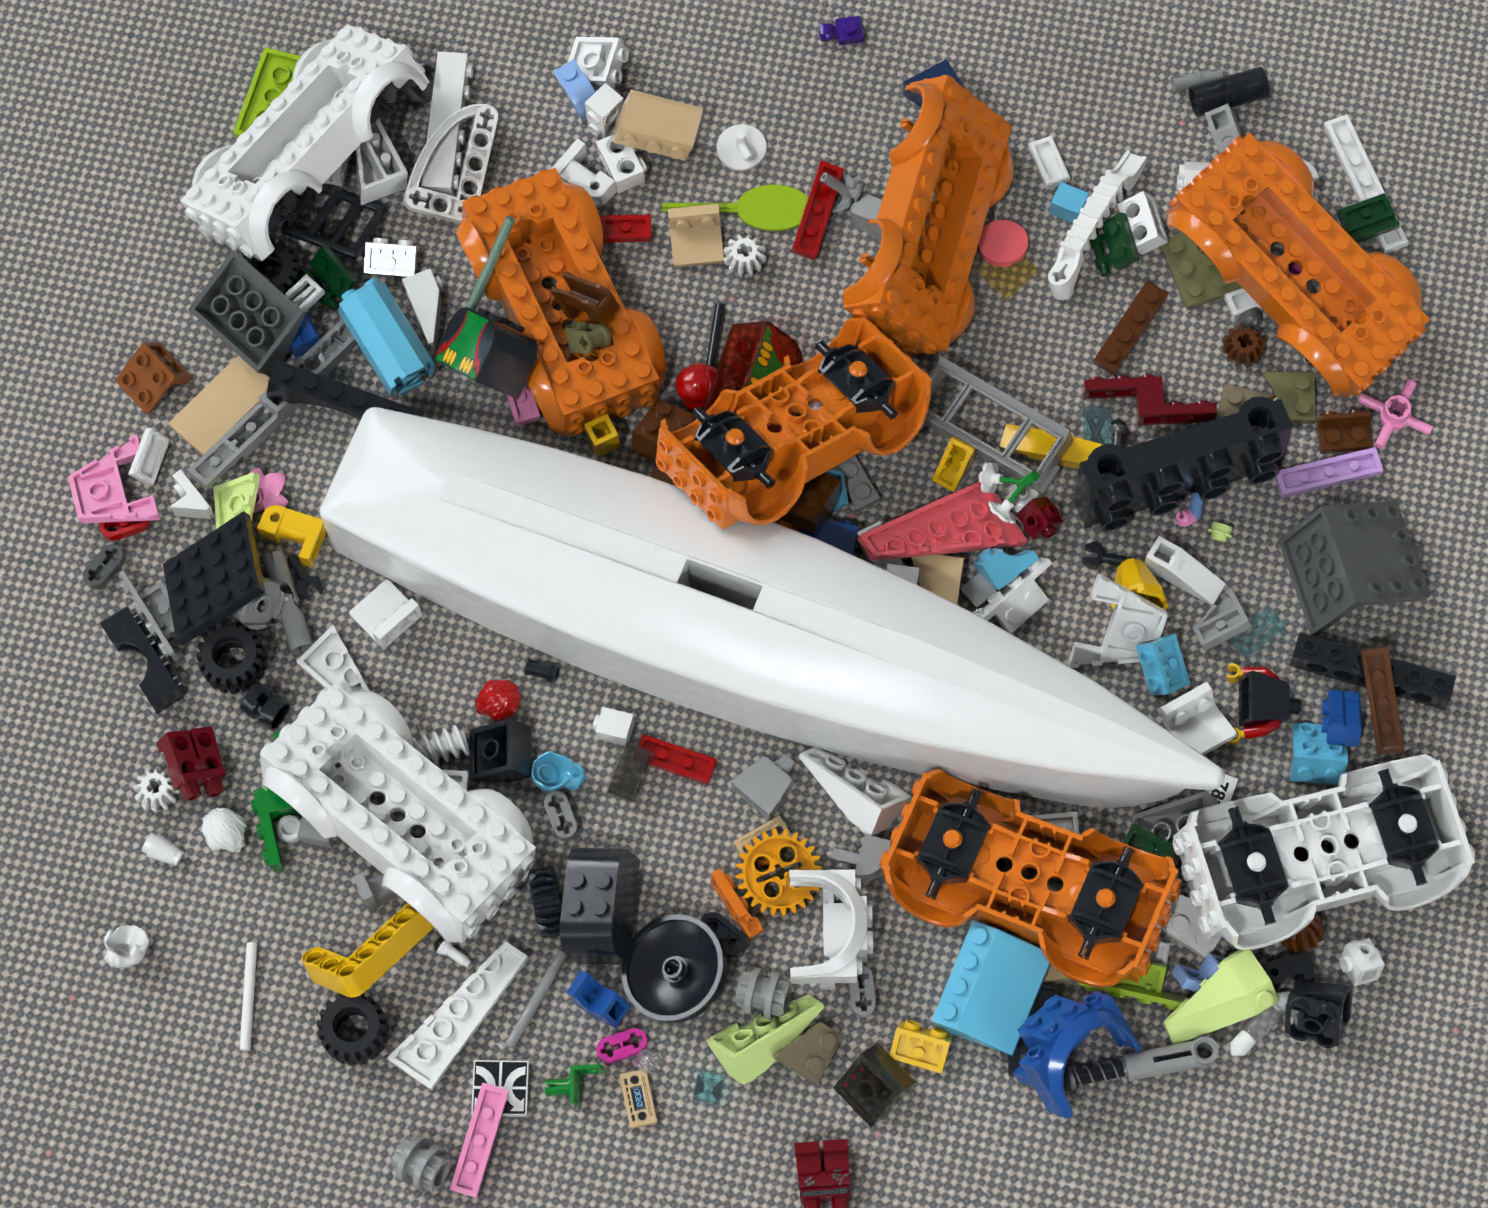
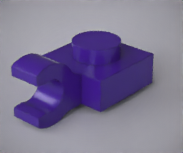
(846, 30)

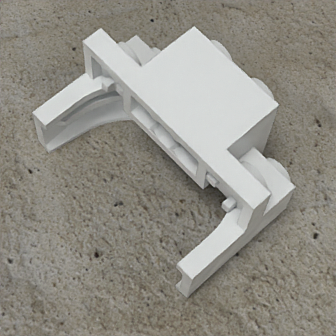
(844, 927)

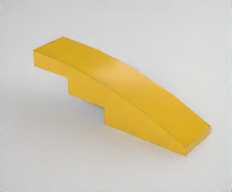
(1038, 443)

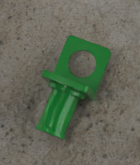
(572, 1085)

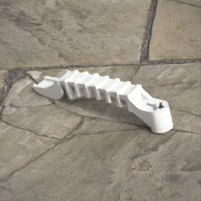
(1105, 195)

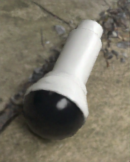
(447, 948)

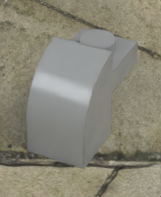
(867, 862)

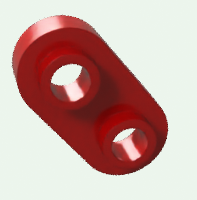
(124, 529)

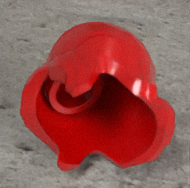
(694, 384)

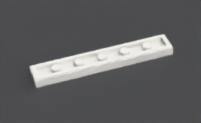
(1360, 173)

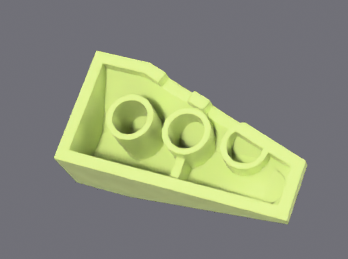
(1231, 995)
(749, 1048)

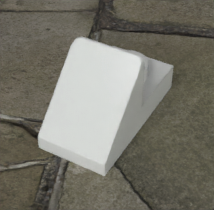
(191, 501)

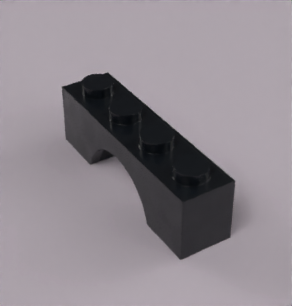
(126, 635)

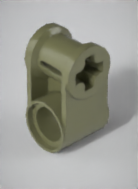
(585, 337)

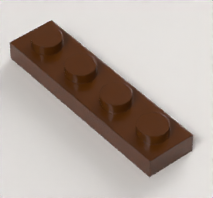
(1130, 328)
(1382, 700)

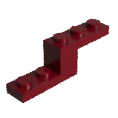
(1149, 400)

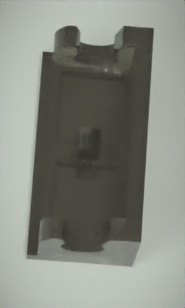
(630, 772)

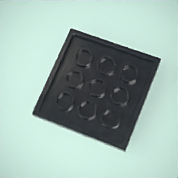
(213, 578)

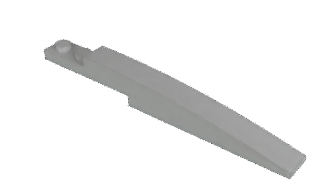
(269, 412)

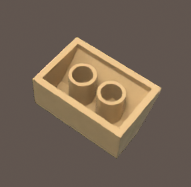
(657, 125)

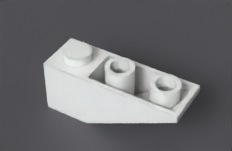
(1183, 571)

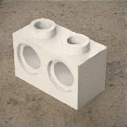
(602, 111)
(618, 162)
(1146, 220)

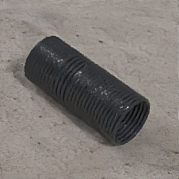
(1234, 89)

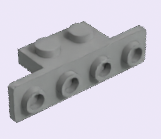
(156, 607)

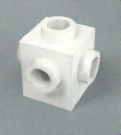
(1361, 961)

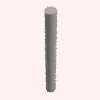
(536, 999)

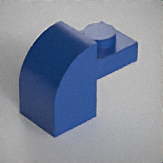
(597, 1000)

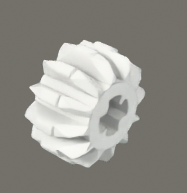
(753, 250)
(145, 790)

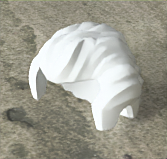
(224, 830)
(125, 946)

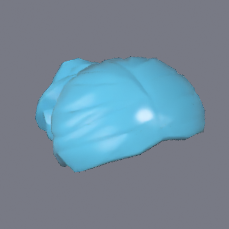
(556, 771)

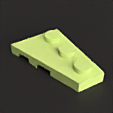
(235, 497)

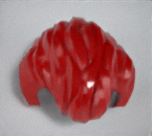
(498, 699)

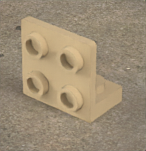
(696, 235)

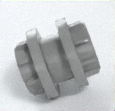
(763, 993)
(420, 1163)

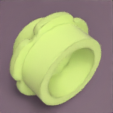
(1220, 531)

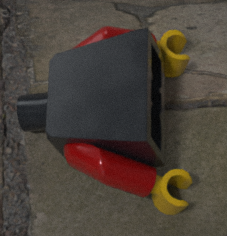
(1262, 701)

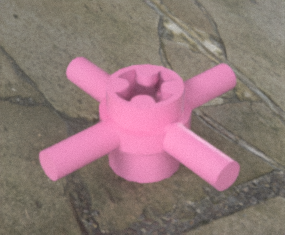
(1391, 421)

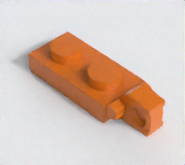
(735, 905)

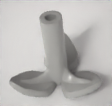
(847, 188)

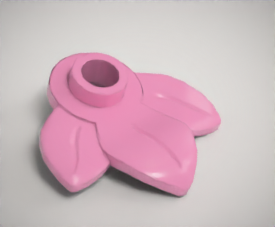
(269, 490)

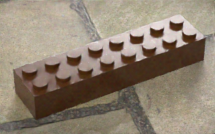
(810, 509)

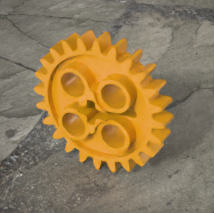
(769, 849)

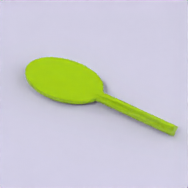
(762, 207)

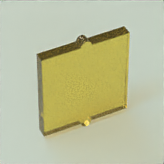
(1008, 279)

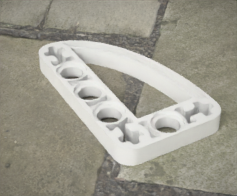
(467, 174)

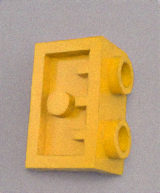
(921, 1046)

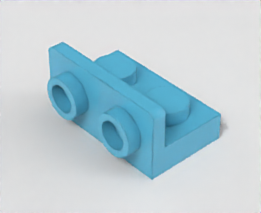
(1163, 665)

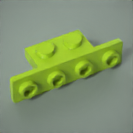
(1146, 990)

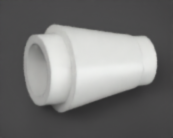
(161, 849)

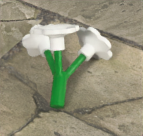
(1019, 493)

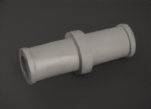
(1185, 81)

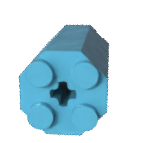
(386, 337)

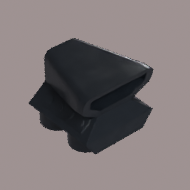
(1318, 1012)

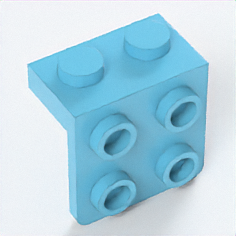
(1314, 758)

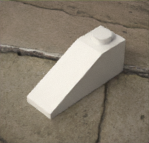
(426, 301)

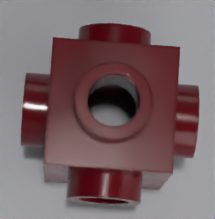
(1040, 518)

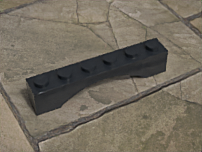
(305, 387)

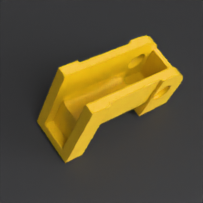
(285, 523)

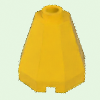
(1137, 578)

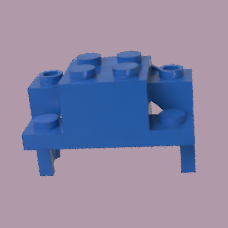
(1055, 1033)

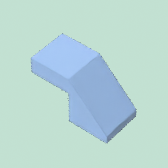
(1191, 978)

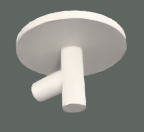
(741, 147)

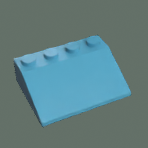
(991, 988)

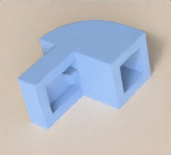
(575, 86)

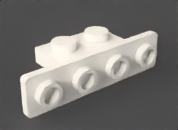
(1018, 599)

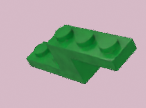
(270, 807)

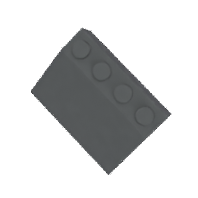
(248, 313)

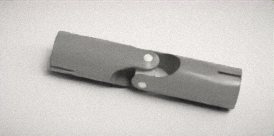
(291, 617)

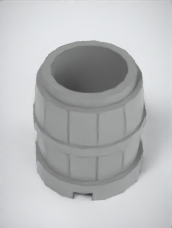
(263, 608)

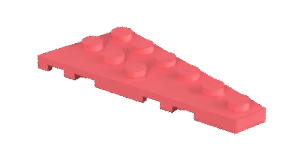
(945, 526)

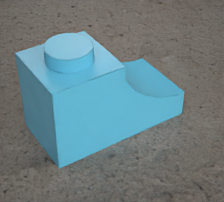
(1001, 568)

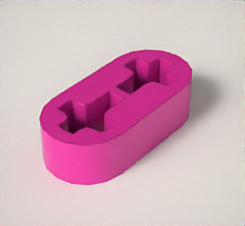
(618, 1040)

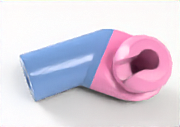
(1191, 514)

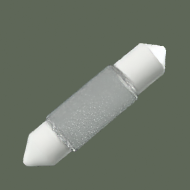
(1258, 1026)

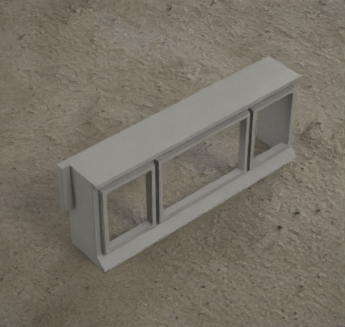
(1047, 469)

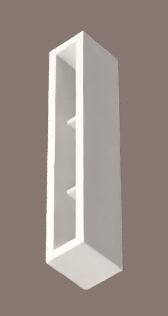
(448, 96)

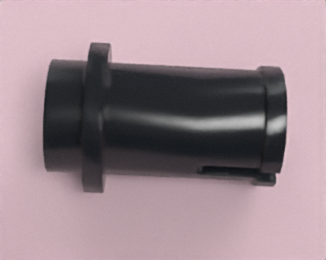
(542, 670)

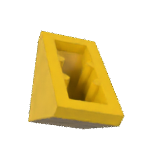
(954, 464)

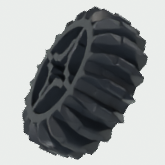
(546, 900)

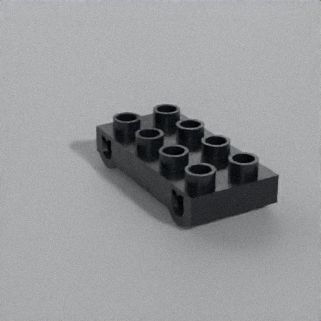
(1182, 464)

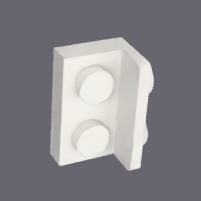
(390, 258)

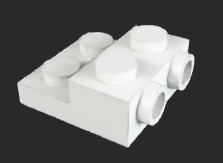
(600, 59)

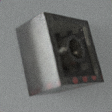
(874, 1084)

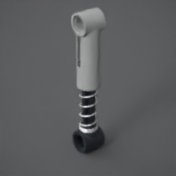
(1145, 1064)

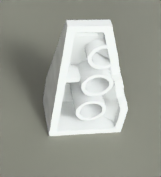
(861, 798)

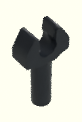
(1102, 556)
(304, 578)

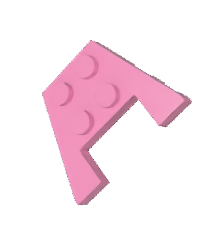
(101, 493)

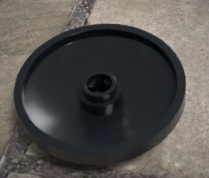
(674, 969)

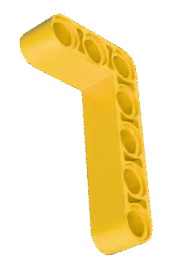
(372, 959)

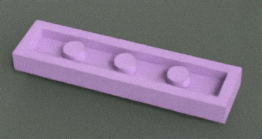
(1329, 472)

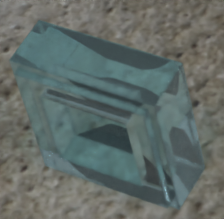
(708, 1087)

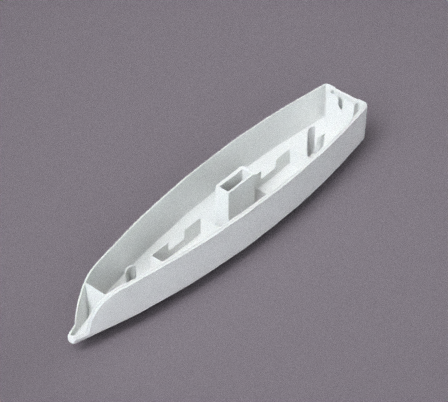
(734, 618)

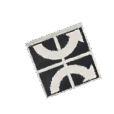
(506, 1075)

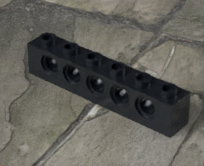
(1346, 665)

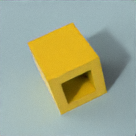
(602, 435)

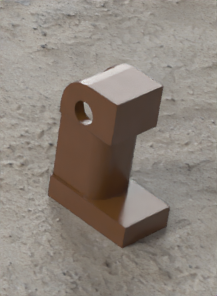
(586, 297)

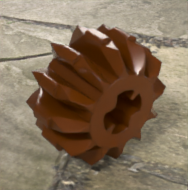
(1234, 351)
(1307, 937)

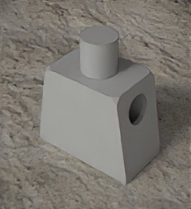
(765, 784)

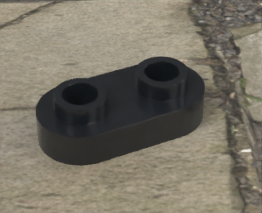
(727, 932)

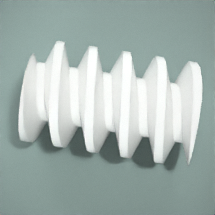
(443, 745)

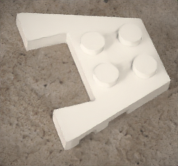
(1131, 624)

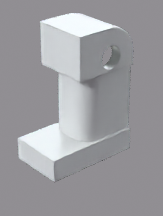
(598, 185)

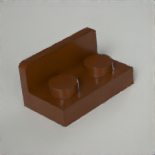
(1344, 431)

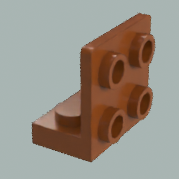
(151, 375)

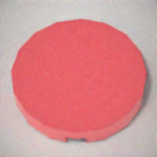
(1003, 243)

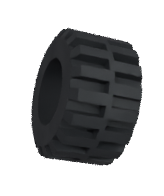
(284, 258)
(226, 638)
(364, 1047)

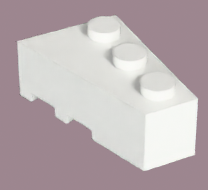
(378, 166)

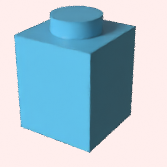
(1068, 202)

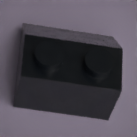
(500, 752)

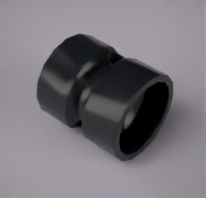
(265, 706)

